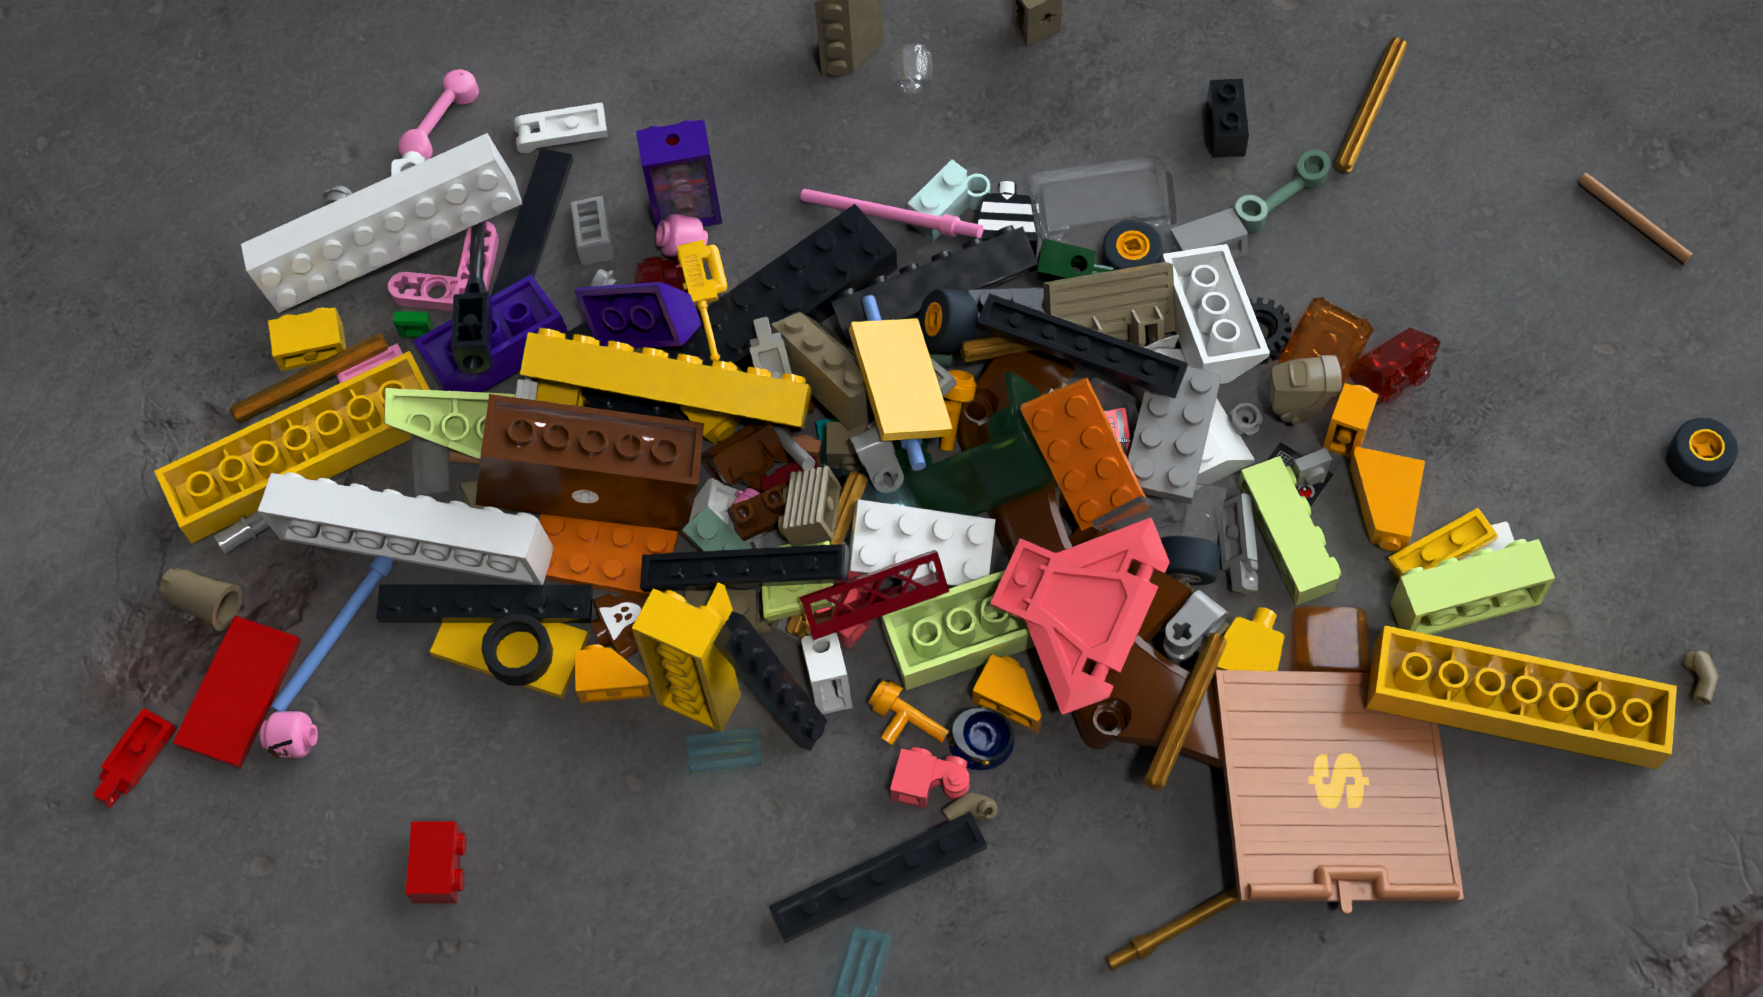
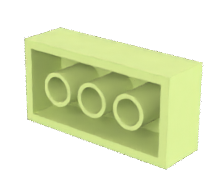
(1472, 588)
(952, 633)

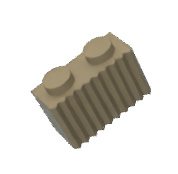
(810, 506)

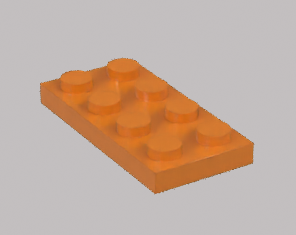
(1082, 451)
(602, 552)

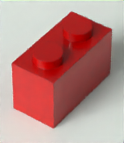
(435, 862)

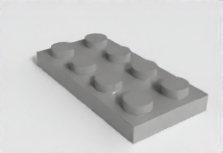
(1173, 436)

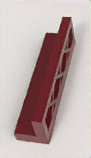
(876, 603)

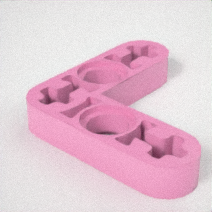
(453, 285)

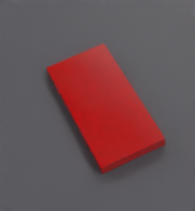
(237, 692)

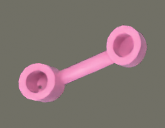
(460, 89)

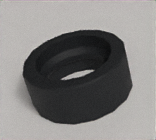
(505, 626)

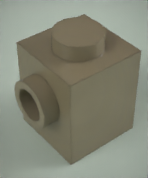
(839, 447)

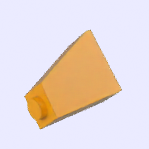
(1387, 495)

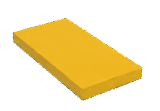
(900, 379)
(463, 644)

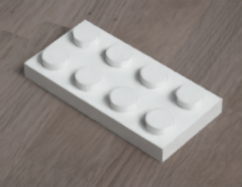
(893, 533)

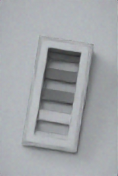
(597, 248)

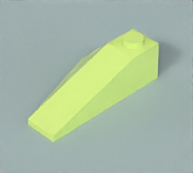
(442, 417)

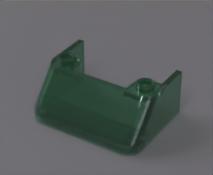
(986, 474)

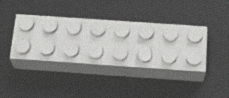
(381, 223)
(407, 528)

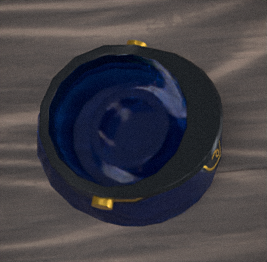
(981, 738)

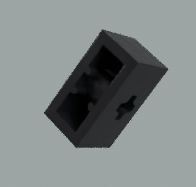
(1227, 118)

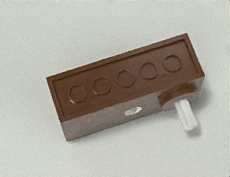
(588, 462)

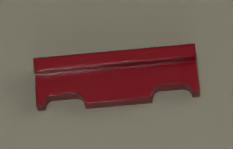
(781, 475)

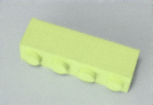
(1289, 531)

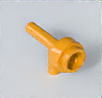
(962, 392)
(887, 698)

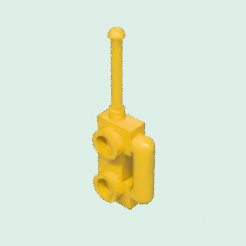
(703, 291)

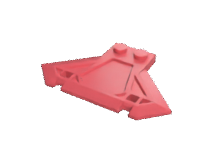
(1083, 606)

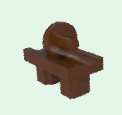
(759, 512)

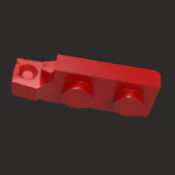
(132, 756)

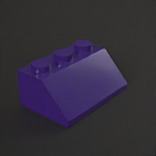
(639, 314)

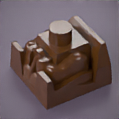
(745, 455)

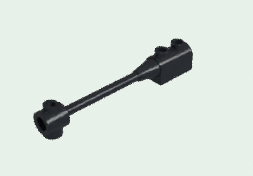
(473, 313)

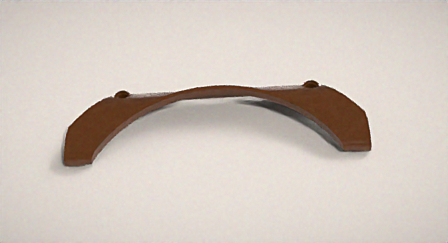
(1149, 682)

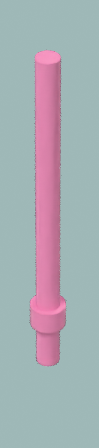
(946, 224)

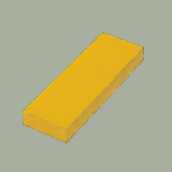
(1452, 541)

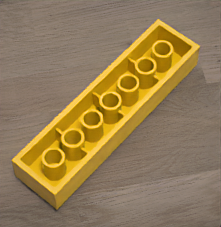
(666, 380)
(308, 439)
(1522, 697)

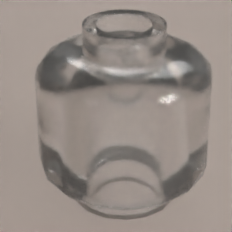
(912, 68)

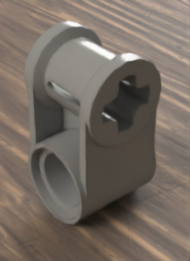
(878, 460)
(1193, 622)

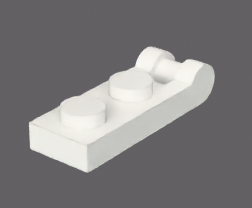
(560, 127)

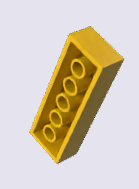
(682, 660)

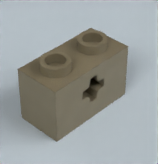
(1036, 19)

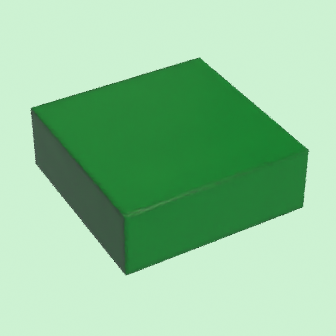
(412, 323)

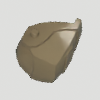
(1303, 387)

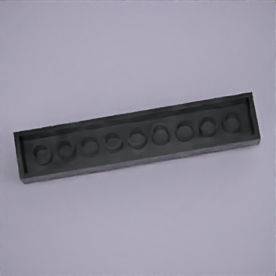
(802, 280)

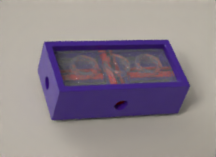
(679, 172)

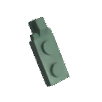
(711, 533)

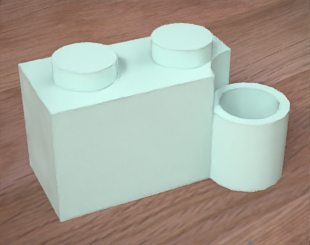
(948, 194)

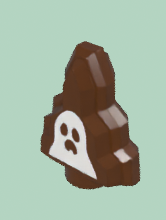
(616, 620)

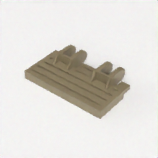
(1117, 299)

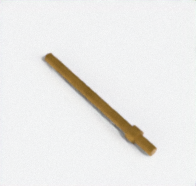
(1143, 945)

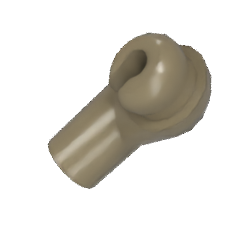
(1707, 675)
(980, 806)

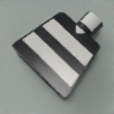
(1007, 209)

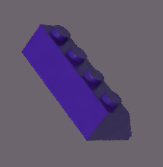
(514, 314)

